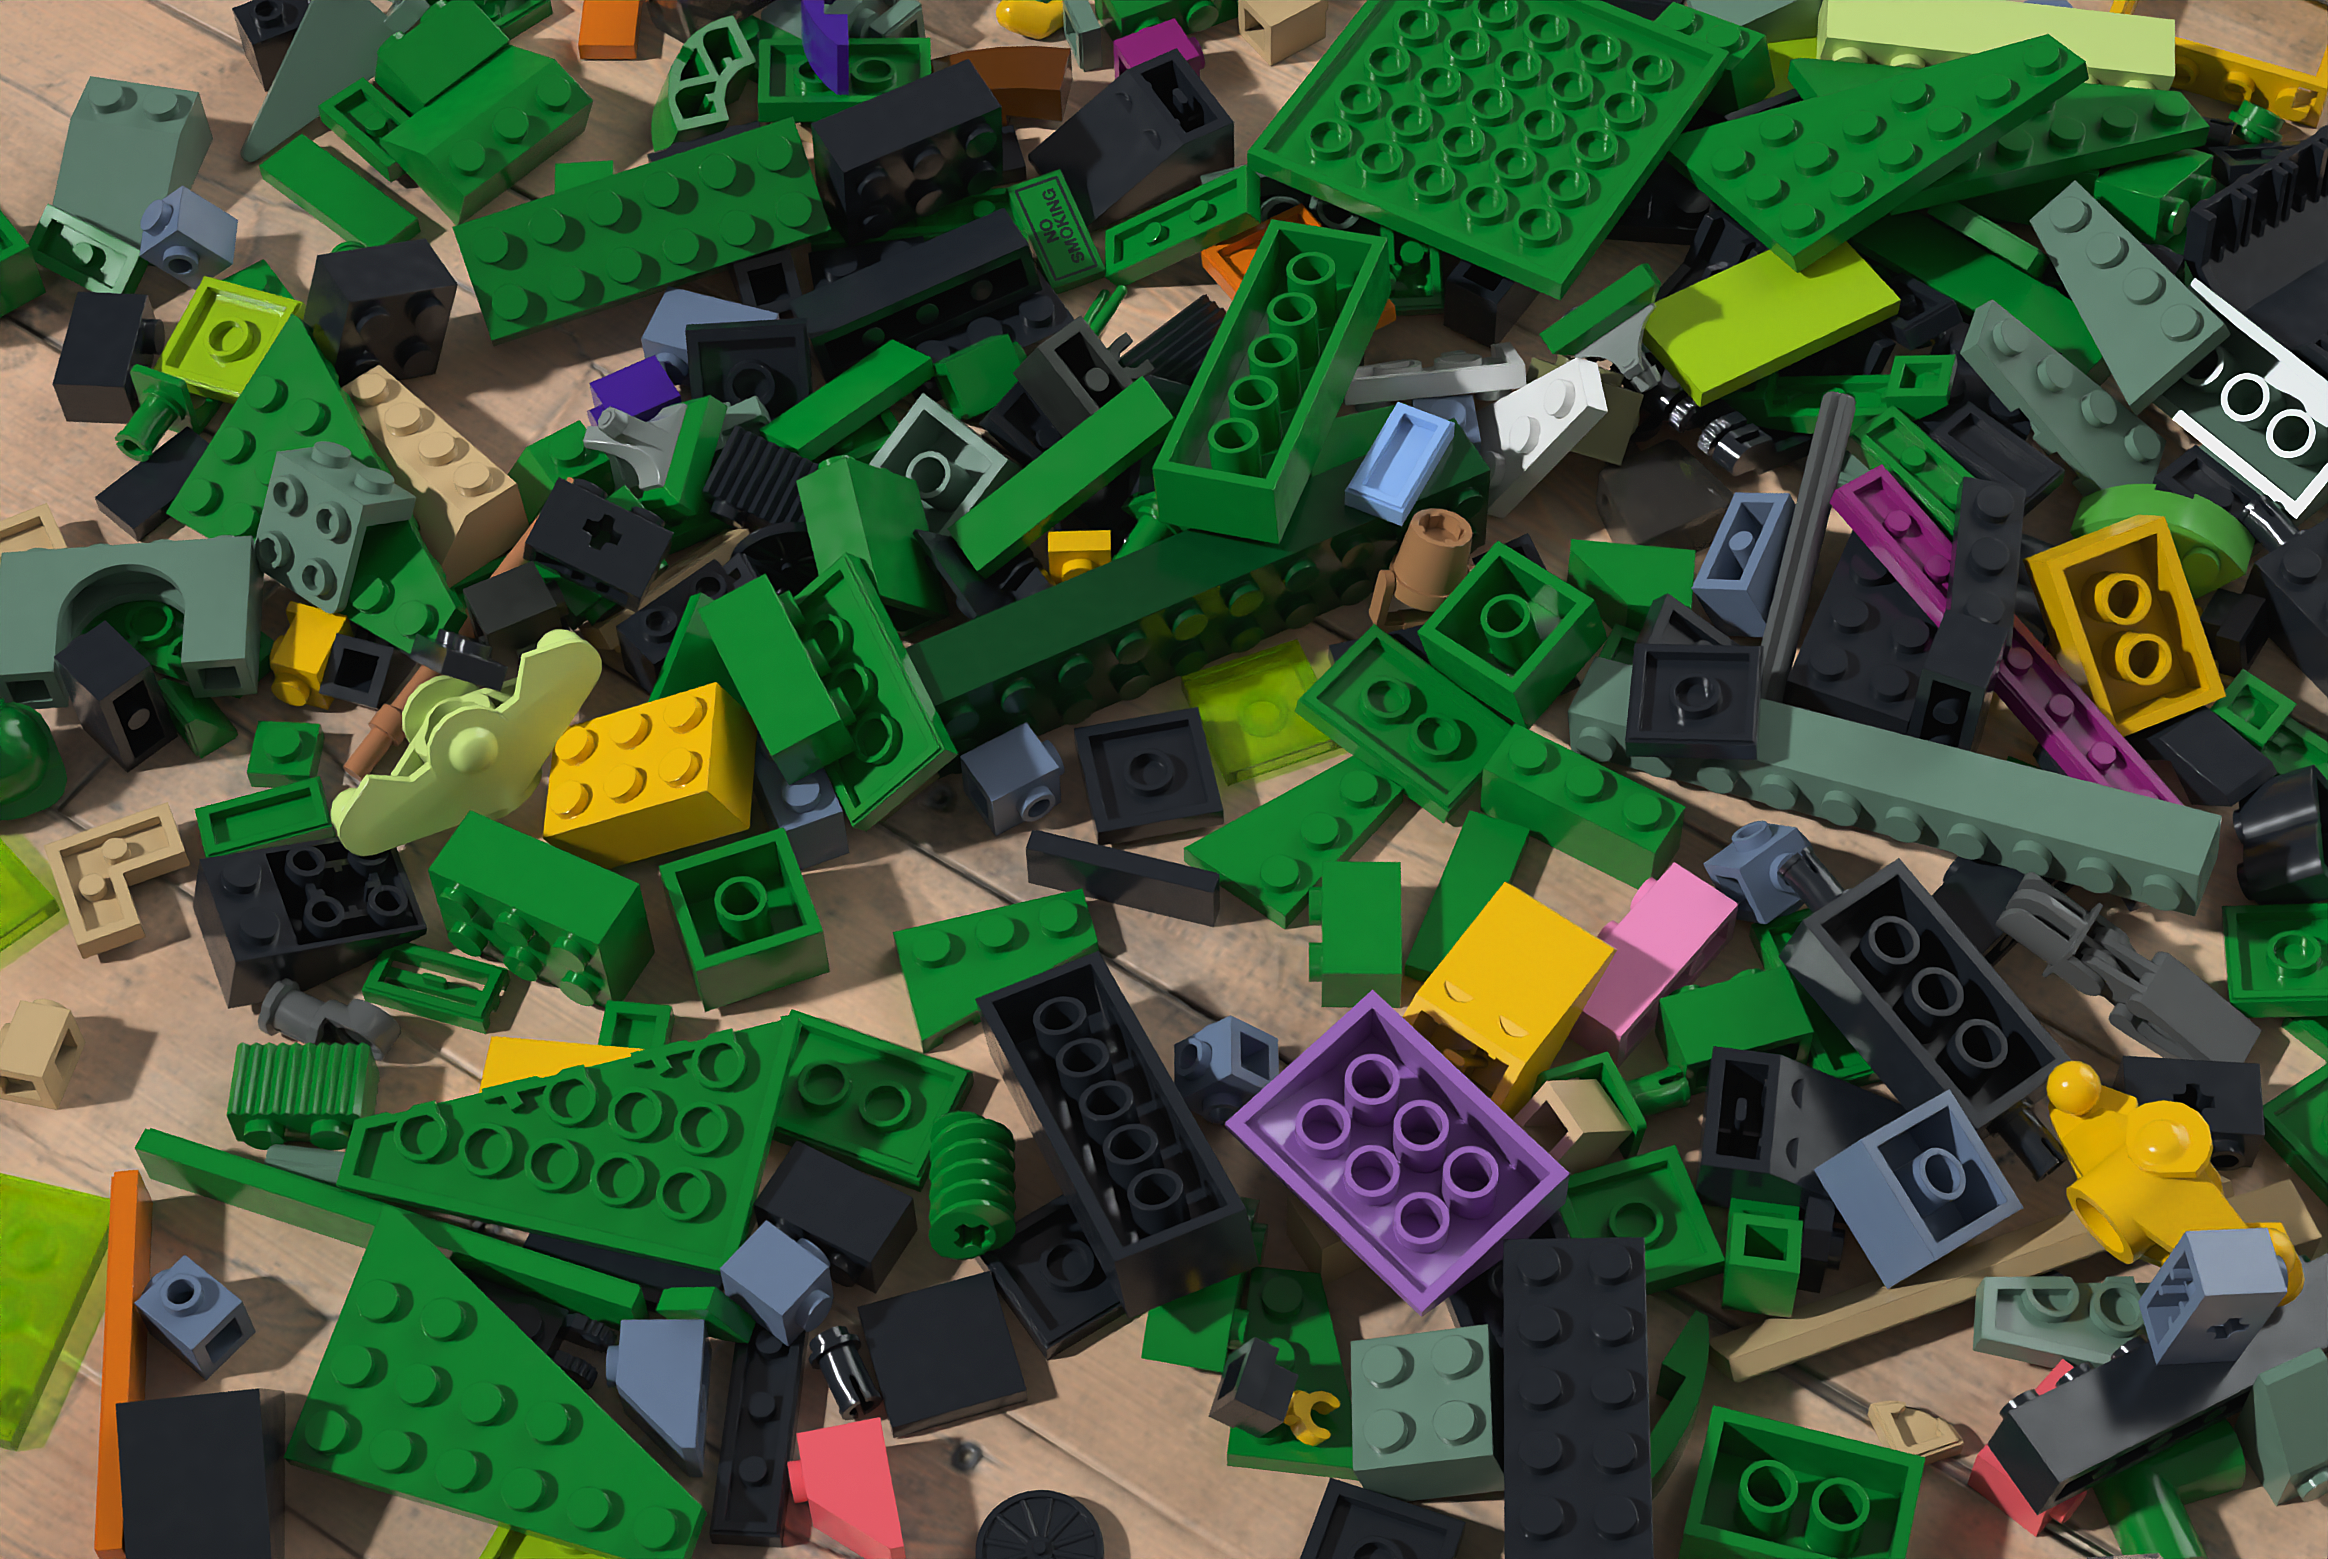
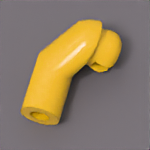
(1030, 17)

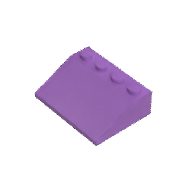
(1401, 1155)

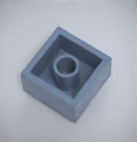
(1918, 1188)

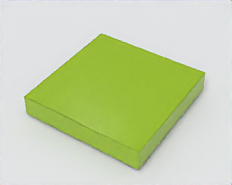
(224, 337)

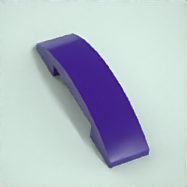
(826, 44)

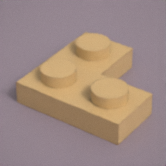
(101, 864)

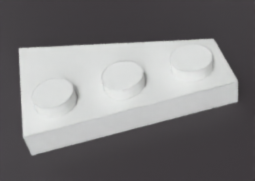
(1452, 374)
(1536, 428)

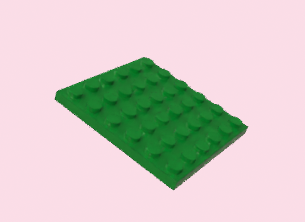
(1492, 125)

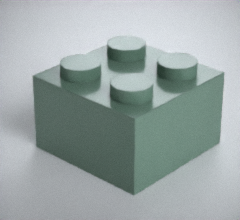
(1429, 1413)

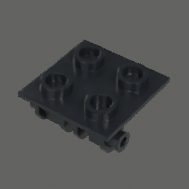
(975, 595)

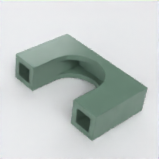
(58, 592)

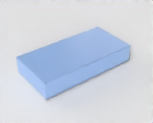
(1399, 463)

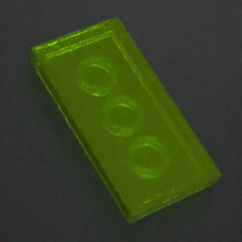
(47, 1264)

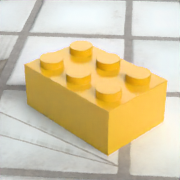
(2126, 623)
(652, 778)

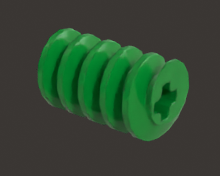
(971, 1185)

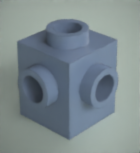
(1750, 868)
(1224, 1067)

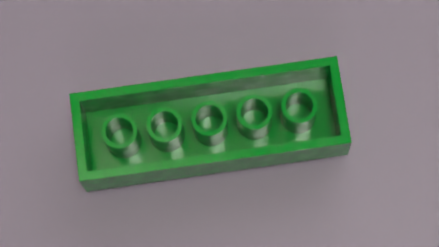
(642, 231)
(1272, 381)

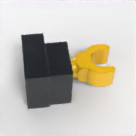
(2235, 629)
(1261, 1396)

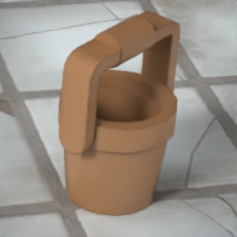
(1424, 570)

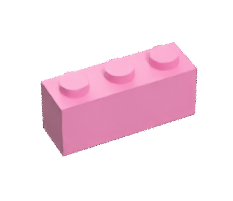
(1660, 947)

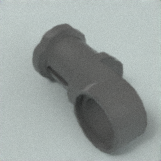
(314, 1021)

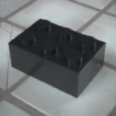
(908, 152)

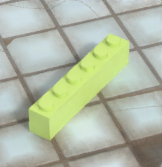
(1923, 33)

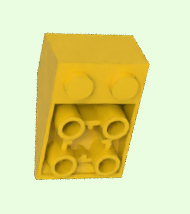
(1509, 994)

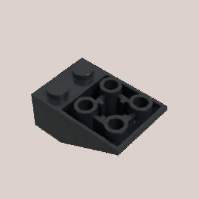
(1139, 141)
(300, 914)
(1775, 1124)

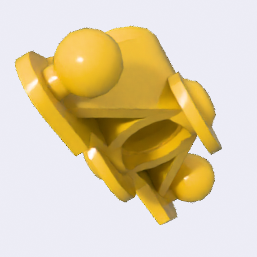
(2144, 1172)

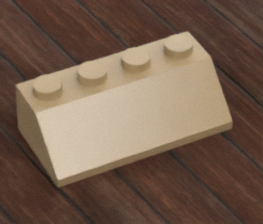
(463, 499)

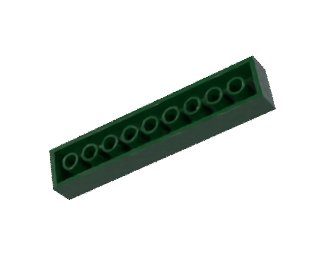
(1173, 608)

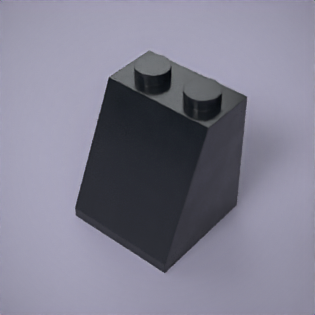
(204, 1475)

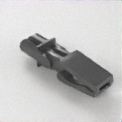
(2153, 1000)

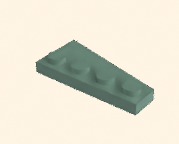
(2129, 301)
(2064, 406)
(2056, 1318)

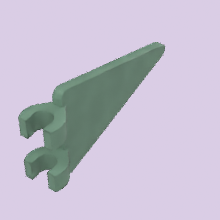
(328, 53)

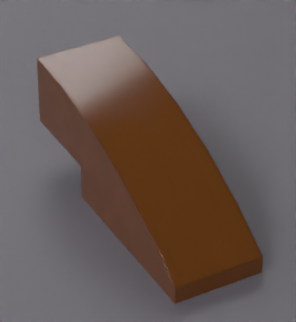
(1022, 78)

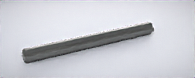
(1805, 541)

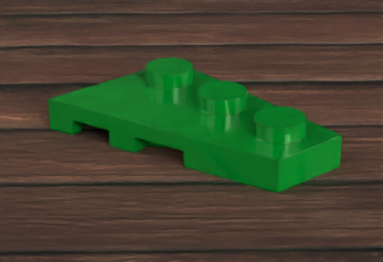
(985, 951)
(1294, 1316)

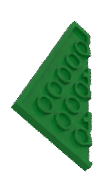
(2074, 135)
(1846, 158)
(289, 407)
(611, 1156)
(466, 1414)

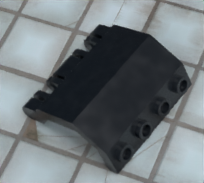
(2268, 248)
(1725, 432)

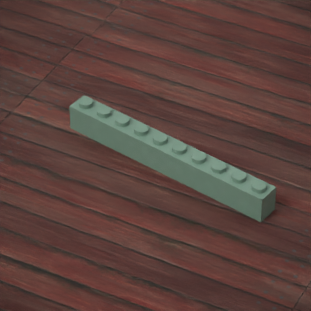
(1933, 797)

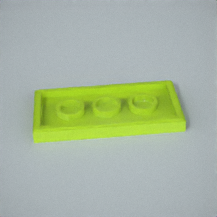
(1763, 319)

